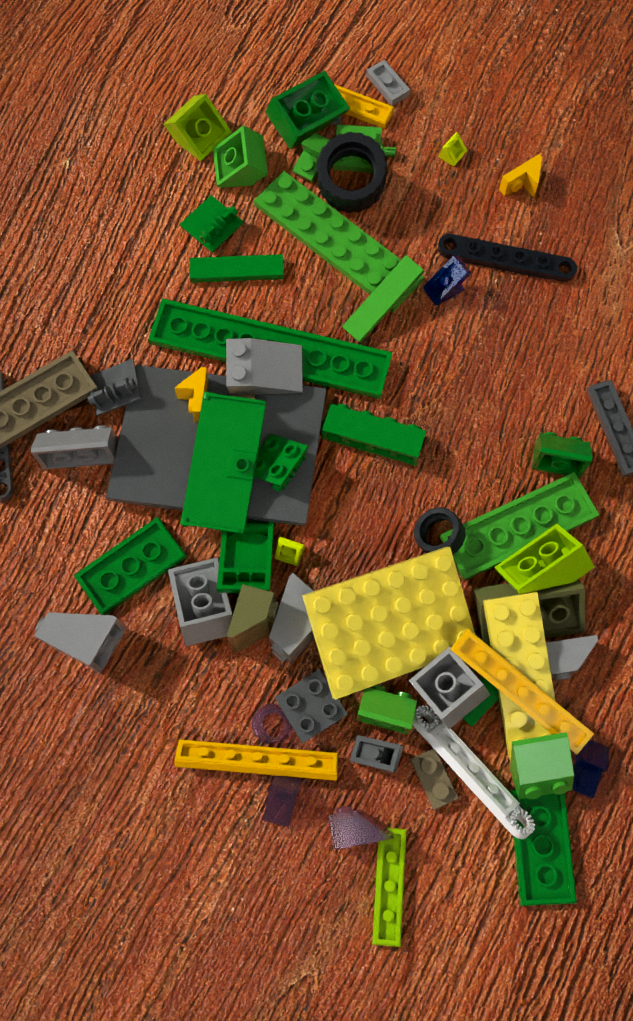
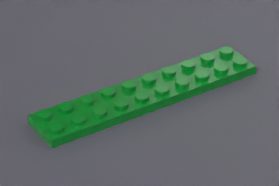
(324, 359)

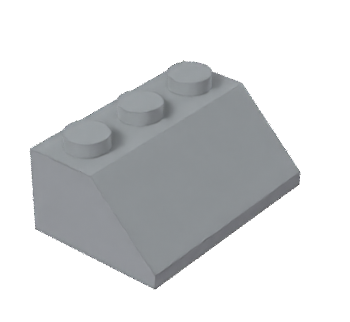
(75, 447)

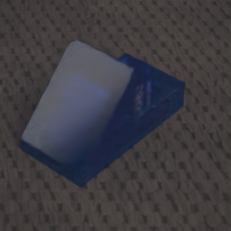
(447, 280)
(589, 767)

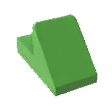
(307, 163)

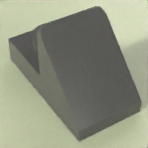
(376, 754)

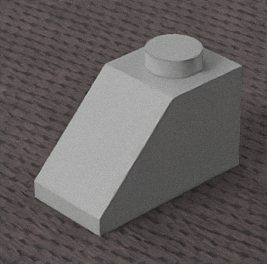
(568, 655)

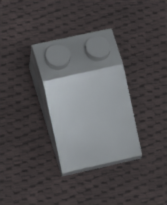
(263, 367)
(199, 607)

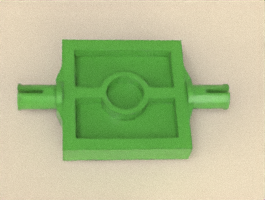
(355, 163)

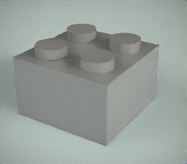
(449, 687)

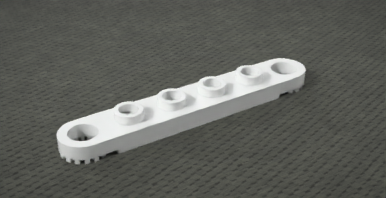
(473, 773)

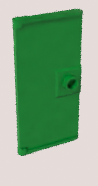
(223, 463)

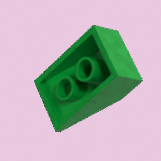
(306, 109)

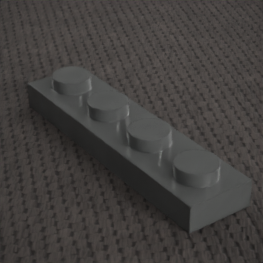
(614, 423)

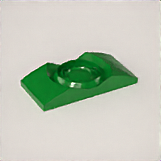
(246, 558)

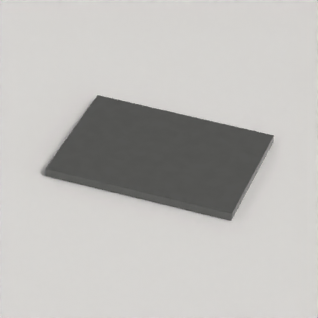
(160, 439)

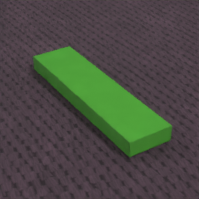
(383, 299)

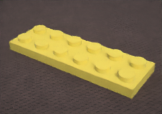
(519, 638)

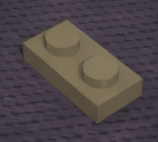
(433, 779)

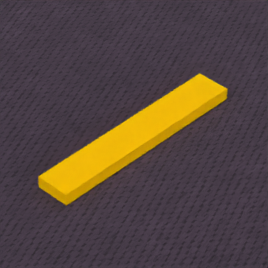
(520, 690)
(257, 759)

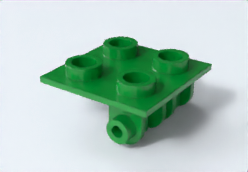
(212, 223)
(279, 460)

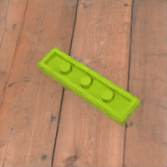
(389, 890)

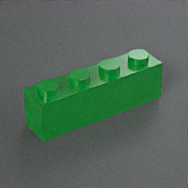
(373, 434)

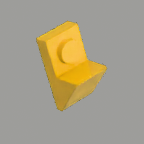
(524, 175)
(192, 390)

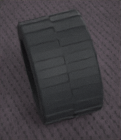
(351, 145)

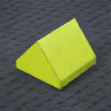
(453, 150)
(289, 551)

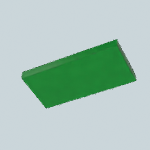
(130, 566)
(545, 856)

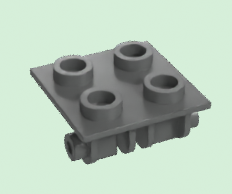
(116, 387)
(310, 706)

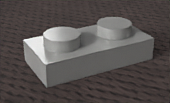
(388, 82)

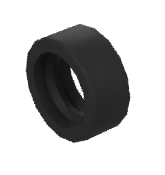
(432, 517)

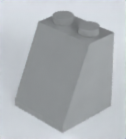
(291, 627)
(82, 637)

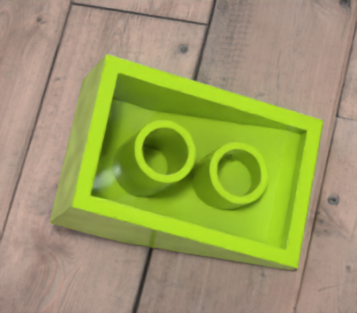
(546, 562)

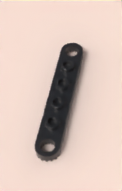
(508, 257)

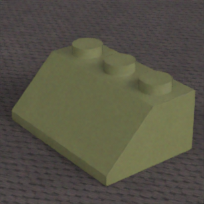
(252, 617)

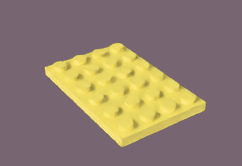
(387, 621)

